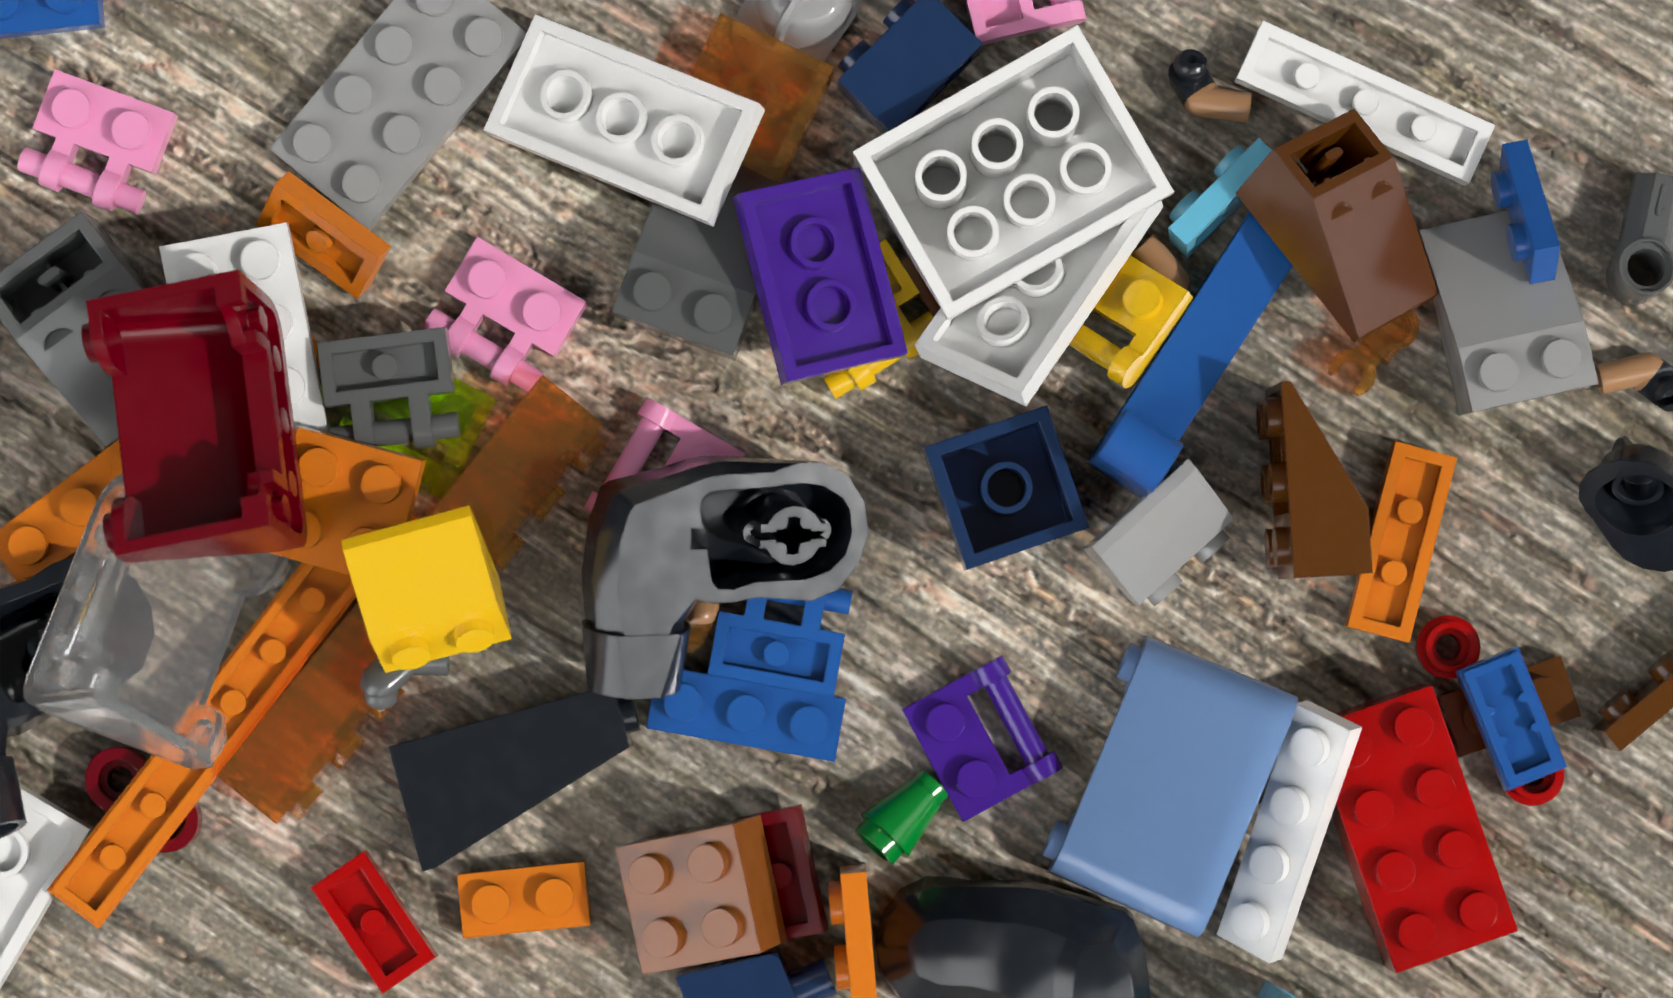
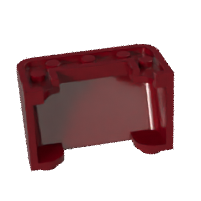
(199, 420)

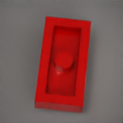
(374, 921)

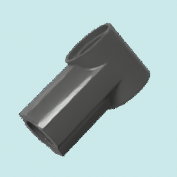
(1644, 235)

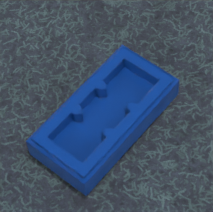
(1510, 718)

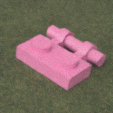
(103, 123)
(517, 300)

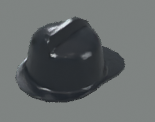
(1633, 503)

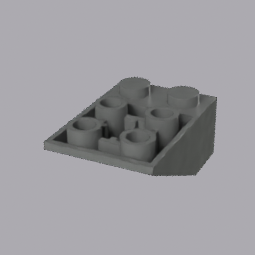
(46, 307)

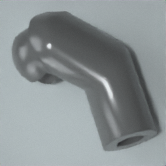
(382, 688)

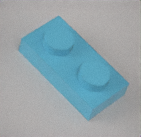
(1201, 215)

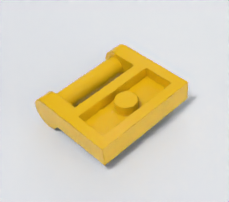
(1143, 306)

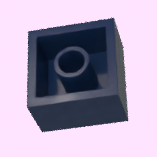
(1005, 488)

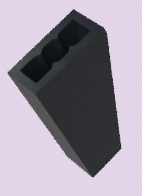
(494, 770)

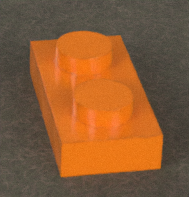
(325, 235)
(524, 899)

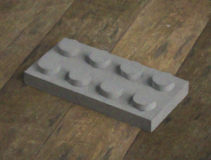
(397, 100)

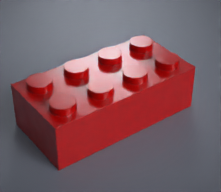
(1416, 835)

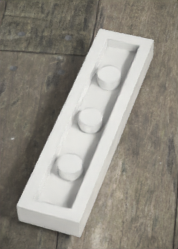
(1399, 115)
(1289, 831)

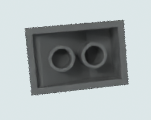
(693, 276)

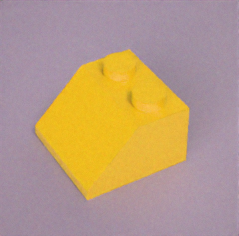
(427, 589)

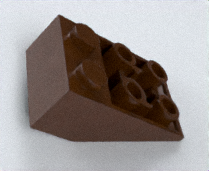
(1343, 223)
(1316, 507)

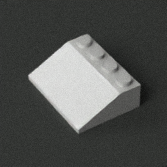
(1012, 173)

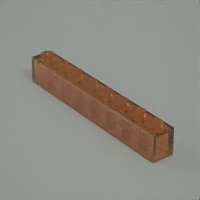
(324, 706)

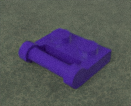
(962, 748)

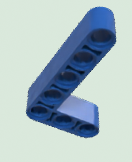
(1190, 362)

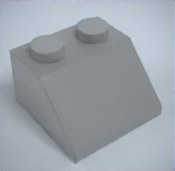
(1161, 534)

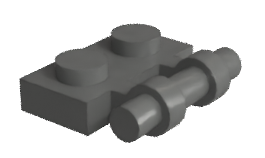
(388, 369)

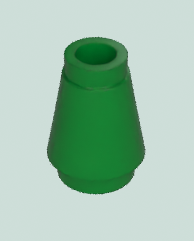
(901, 817)

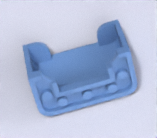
(1173, 785)

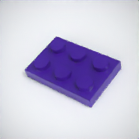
(820, 275)

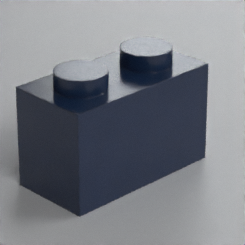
(907, 63)

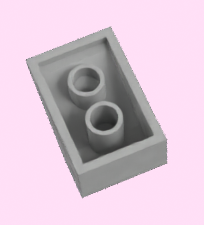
(1497, 329)

